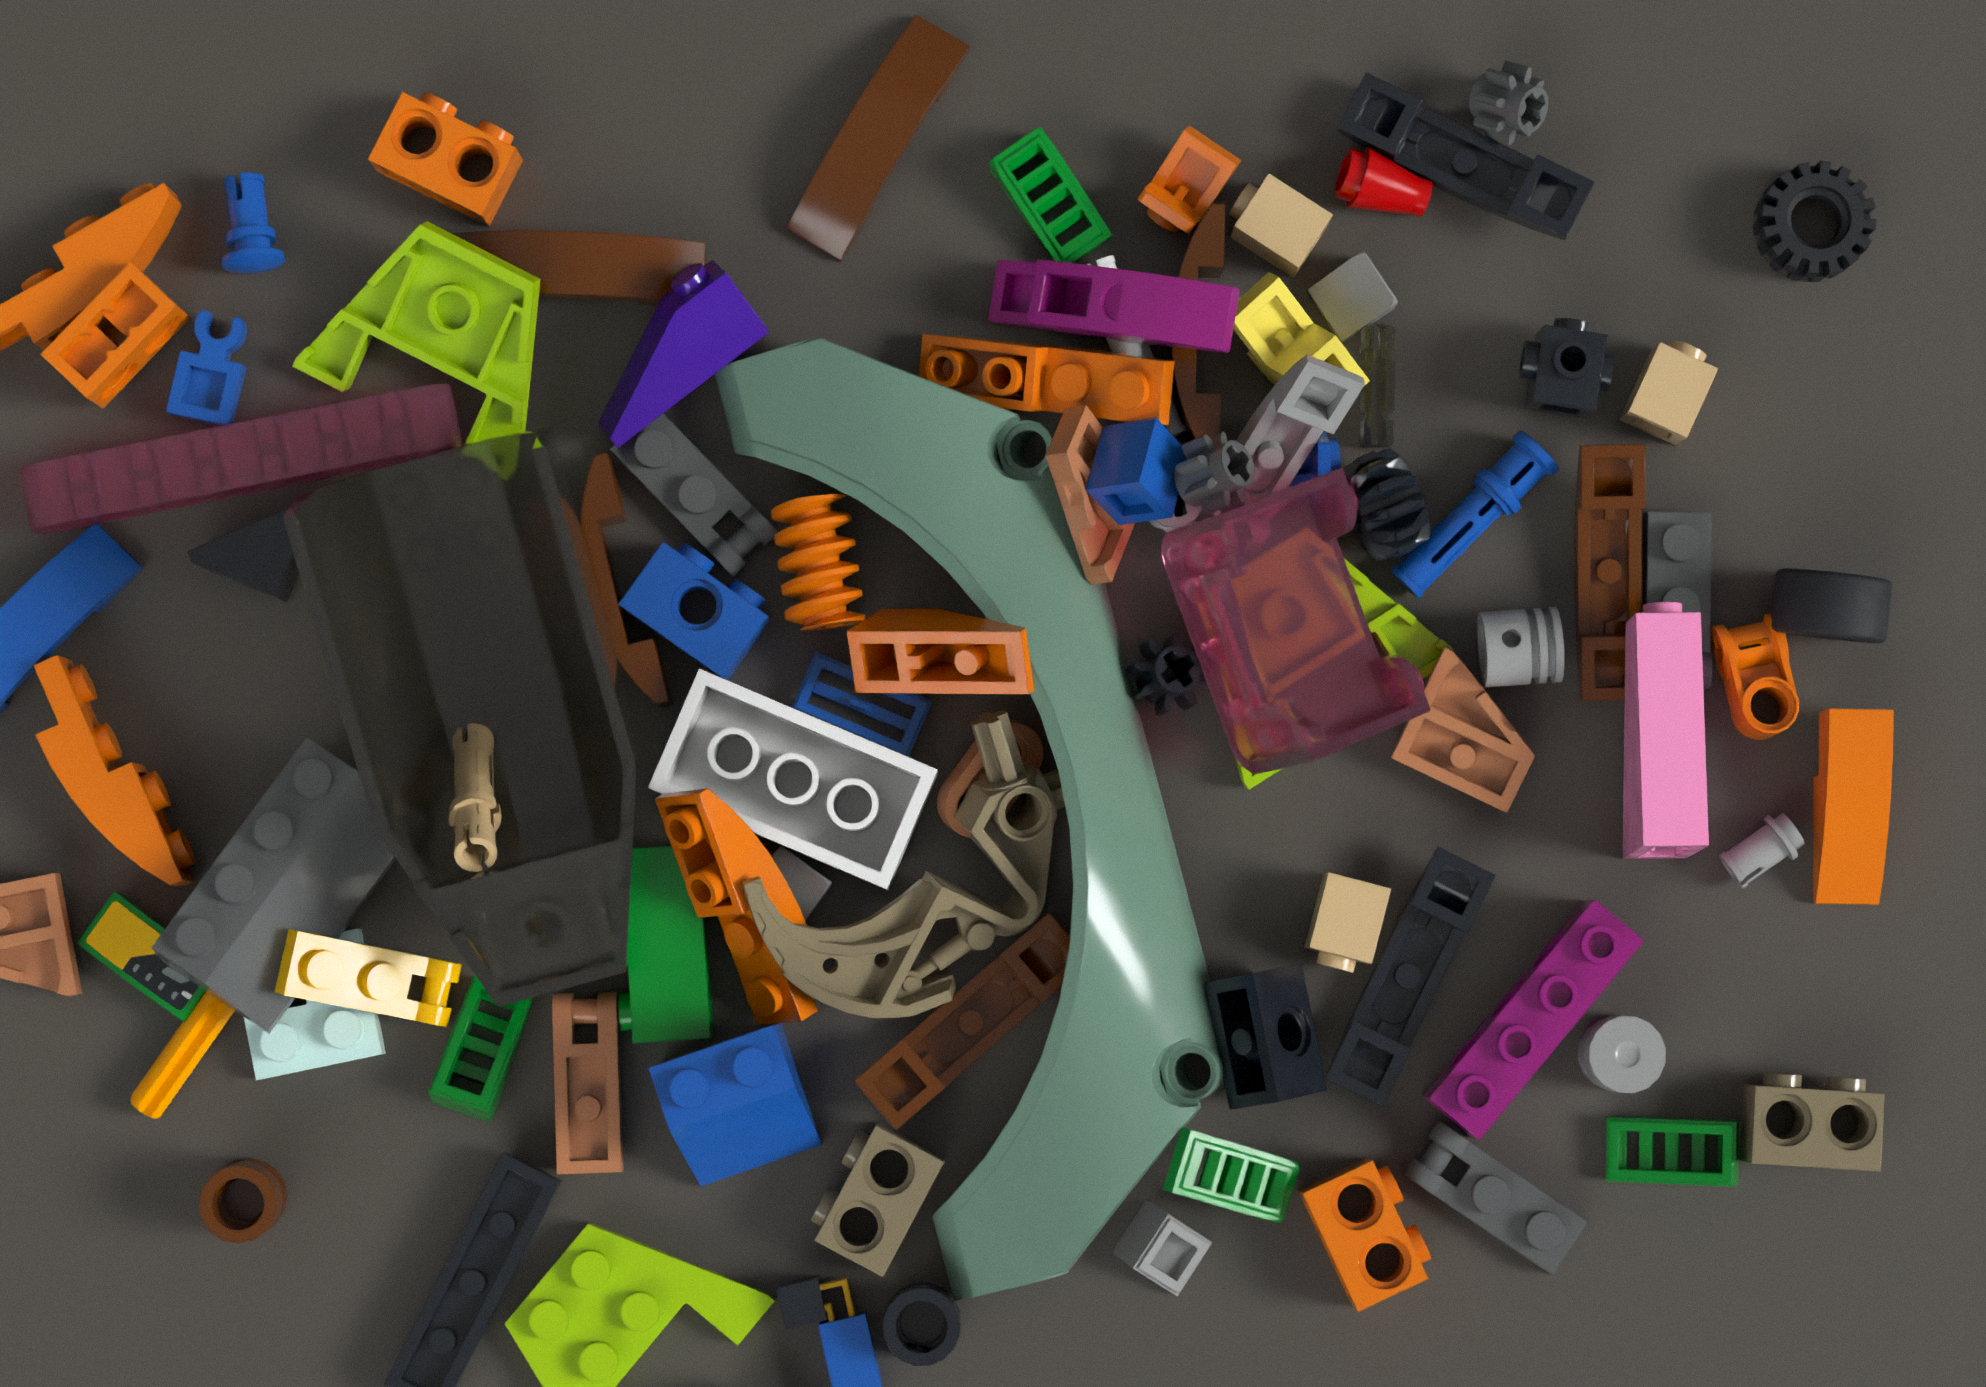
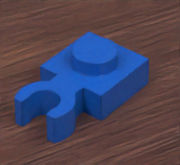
(208, 383)

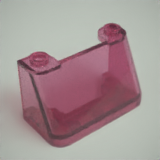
(1286, 627)

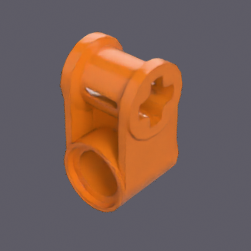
(1755, 671)

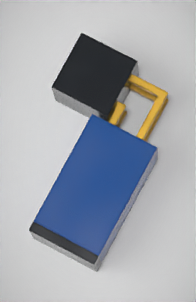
(845, 1339)

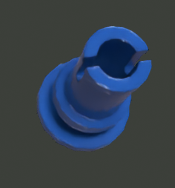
(249, 227)

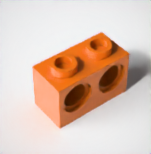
(440, 168)
(115, 335)
(1351, 1240)

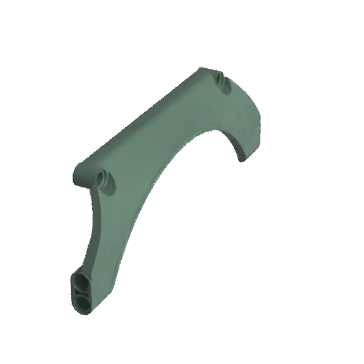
(1134, 959)

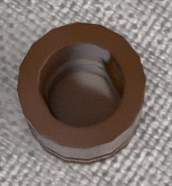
(243, 1200)

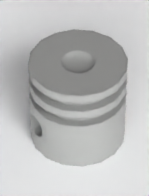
(1520, 647)
(1621, 1053)

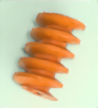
(816, 562)

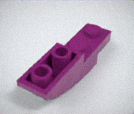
(1114, 304)

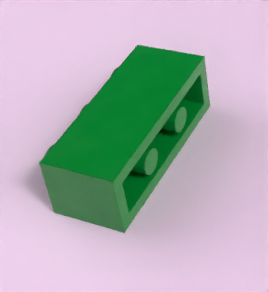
(665, 955)

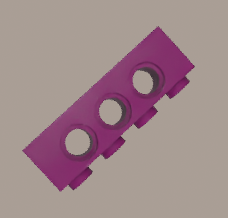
(1532, 1018)

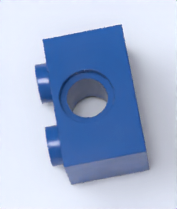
(658, 601)

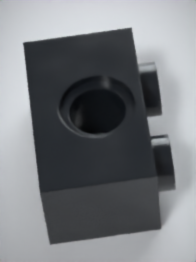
(1265, 1036)

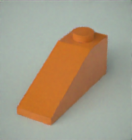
(938, 654)

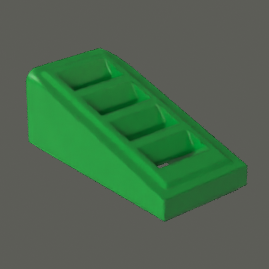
(1054, 165)
(494, 1080)
(1728, 1150)
(1244, 1176)

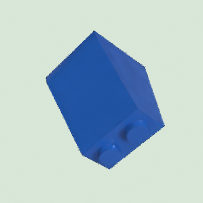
(736, 1105)

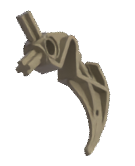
(891, 988)

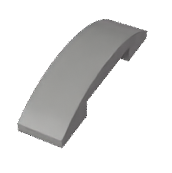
(1291, 420)

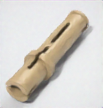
(474, 805)

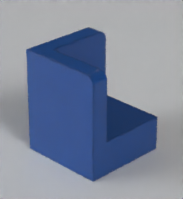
(1135, 471)

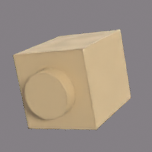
(1278, 223)
(1669, 391)
(1346, 921)

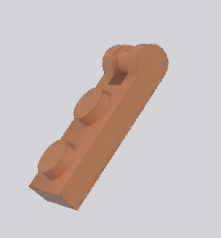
(587, 1085)

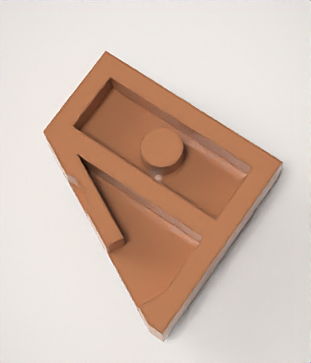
(1094, 532)
(1465, 737)
(37, 935)

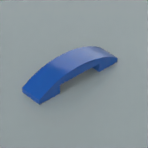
(58, 601)

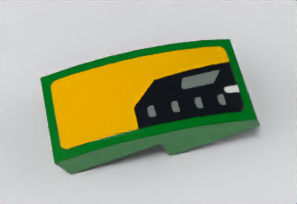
(123, 942)

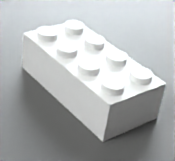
(796, 778)

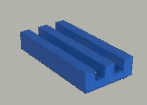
(811, 685)

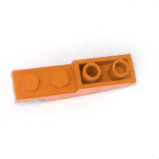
(91, 259)
(1050, 376)
(119, 801)
(714, 857)

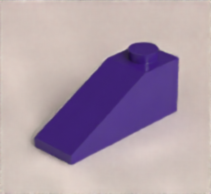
(686, 342)

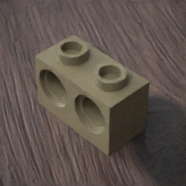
(1811, 1138)
(891, 1205)

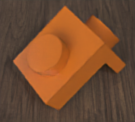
(1188, 182)

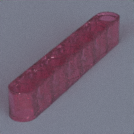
(239, 458)

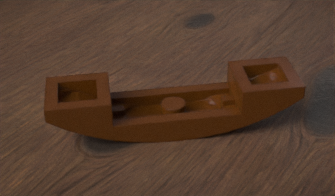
(876, 136)
(1202, 260)
(593, 262)
(603, 508)
(1607, 562)
(968, 1024)

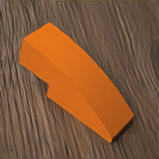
(1852, 805)

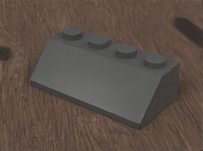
(294, 864)

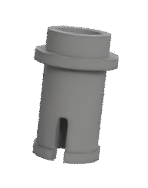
(1762, 850)

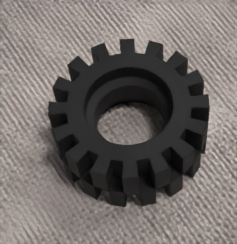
(1838, 192)

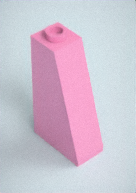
(1664, 735)

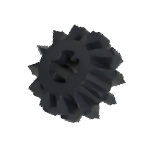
(1390, 505)

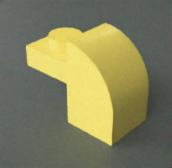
(1282, 332)

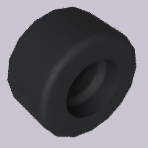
(1831, 605)

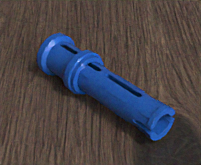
(1495, 493)

